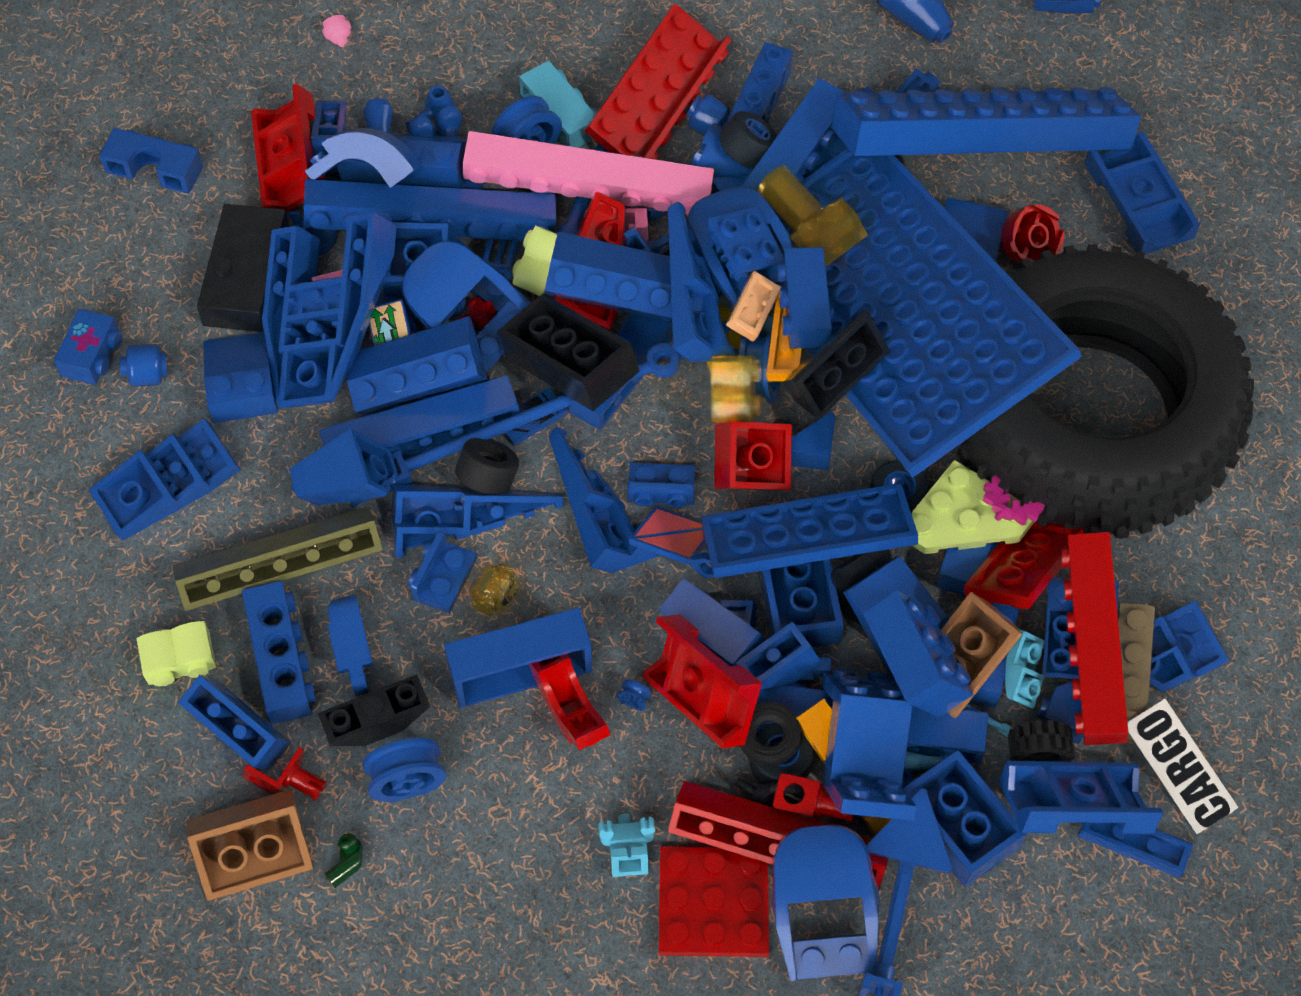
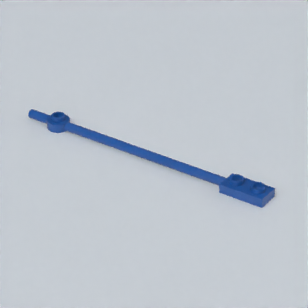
(656, 355)

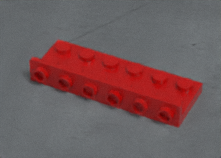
(657, 87)

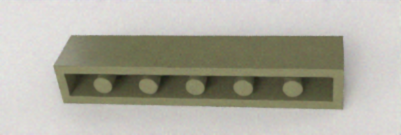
(277, 558)

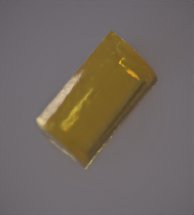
(789, 197)

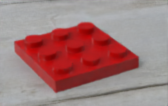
(712, 903)

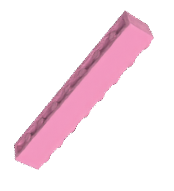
(583, 172)

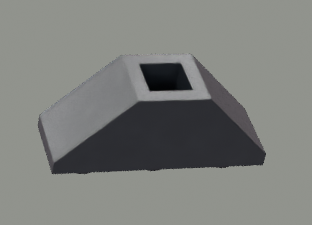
(375, 714)

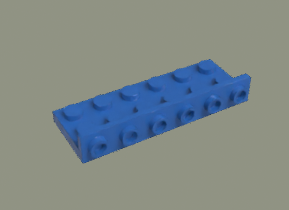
(808, 530)

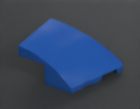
(1183, 643)

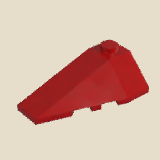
(603, 223)

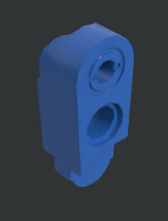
(349, 641)

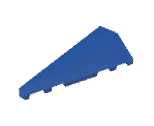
(695, 309)
(456, 511)
(597, 511)

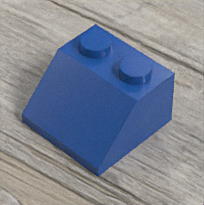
(410, 243)

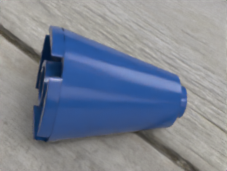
(925, 17)
(714, 156)

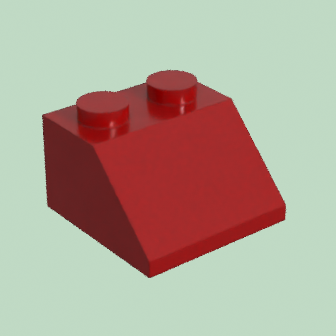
(752, 456)

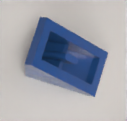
(813, 445)

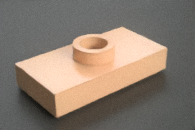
(753, 306)

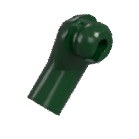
(349, 860)

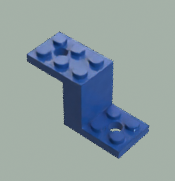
(867, 745)

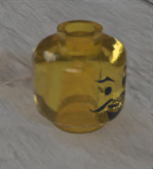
(494, 589)

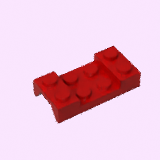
(284, 150)
(702, 685)

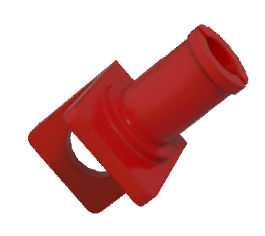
(292, 776)
(814, 801)

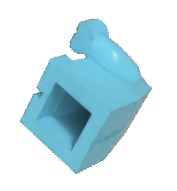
(627, 844)

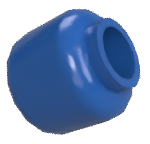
(705, 112)
(144, 365)

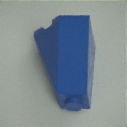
(344, 471)

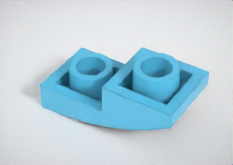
(1021, 680)

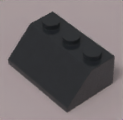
(837, 365)

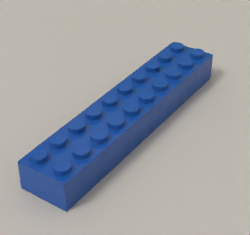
(984, 121)

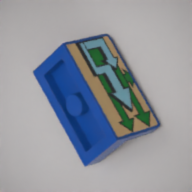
(391, 322)

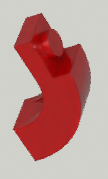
(568, 702)

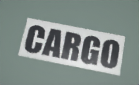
(1181, 766)

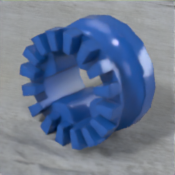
(634, 694)

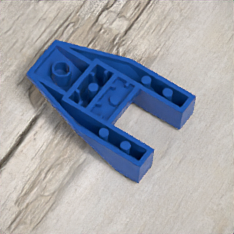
(320, 324)

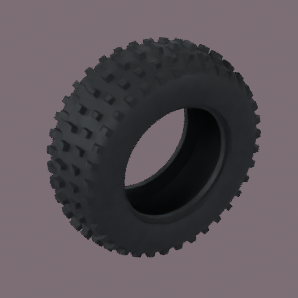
(1179, 343)

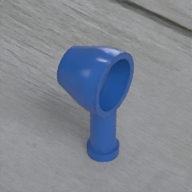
(436, 100)

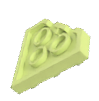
(957, 516)

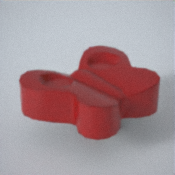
(479, 311)

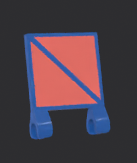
(673, 538)

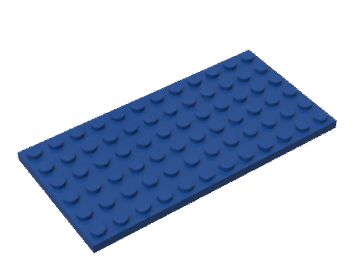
(953, 319)

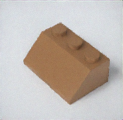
(980, 640)
(248, 844)

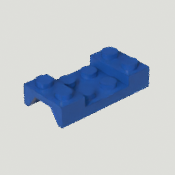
(1144, 195)
(1076, 792)

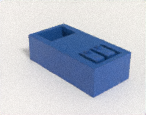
(500, 659)

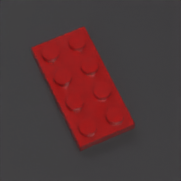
(1022, 570)

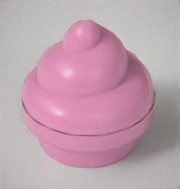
(337, 30)

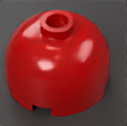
(1031, 232)

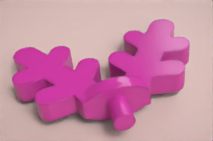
(995, 497)

